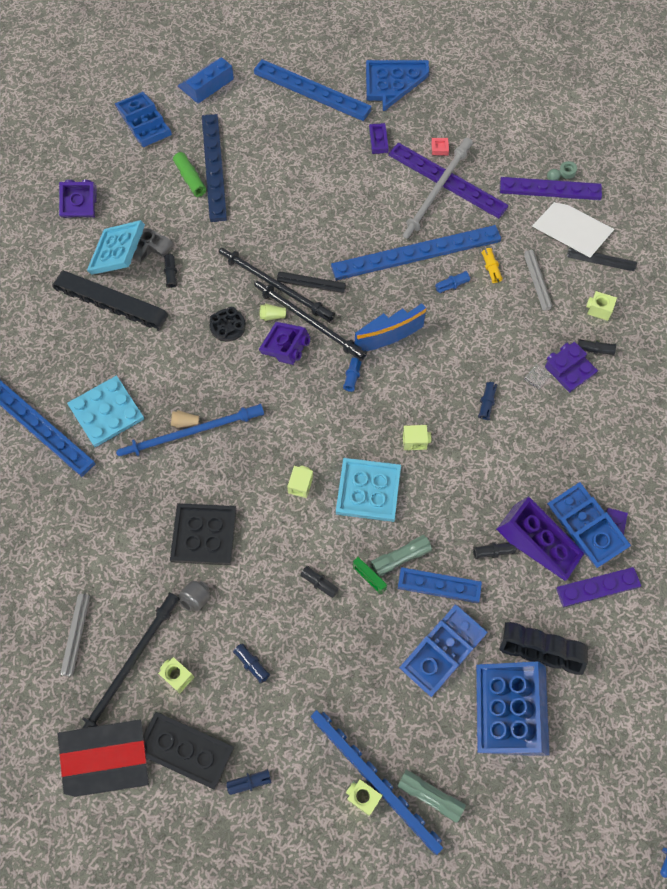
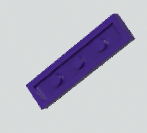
(598, 587)

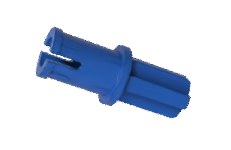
(452, 282)
(352, 375)

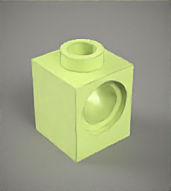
(606, 305)
(416, 437)
(300, 481)
(184, 678)
(374, 797)

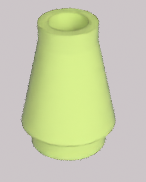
(271, 312)

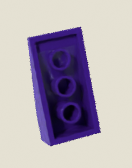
(540, 538)

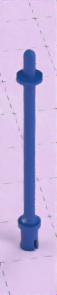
(243, 415)

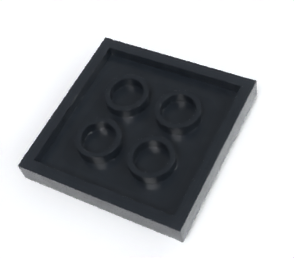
(203, 534)

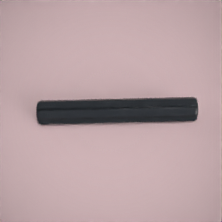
(603, 259)
(312, 282)

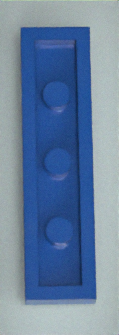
(439, 585)

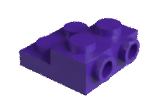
(77, 198)
(285, 342)
(570, 366)

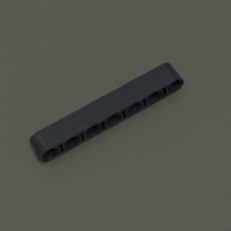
(110, 299)

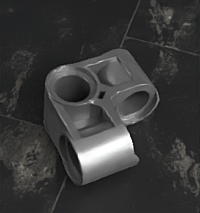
(157, 244)

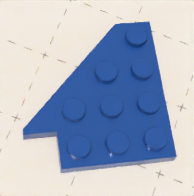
(393, 79)

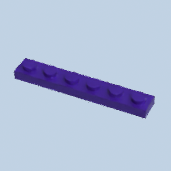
(550, 188)

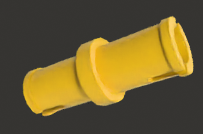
(492, 265)

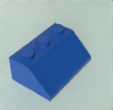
(208, 80)

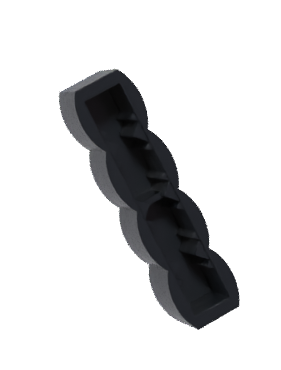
(544, 648)

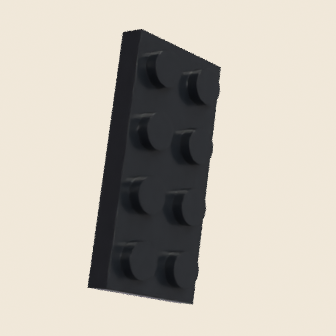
(186, 750)

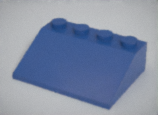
(512, 709)

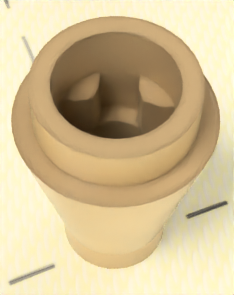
(182, 419)

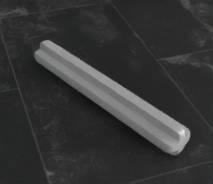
(538, 280)
(75, 635)

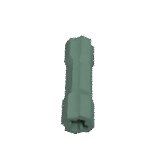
(415, 549)
(432, 796)

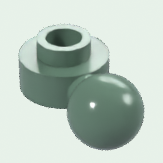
(555, 174)

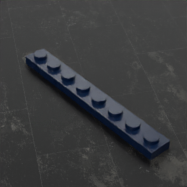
(214, 168)

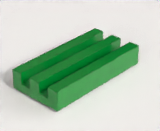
(369, 575)

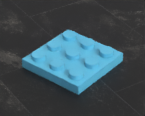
(116, 247)
(105, 411)
(368, 489)

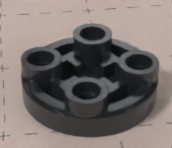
(227, 324)

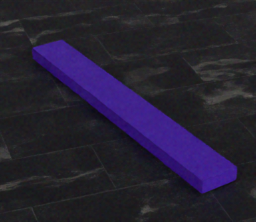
(454, 183)

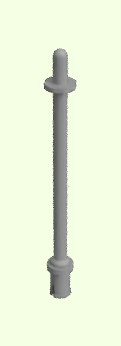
(460, 153)

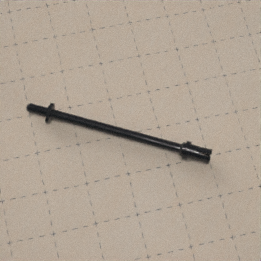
(316, 308)
(348, 345)
(162, 614)

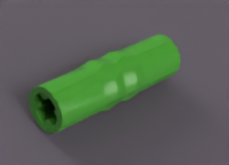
(189, 174)

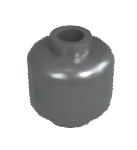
(194, 595)

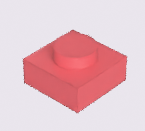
(440, 146)

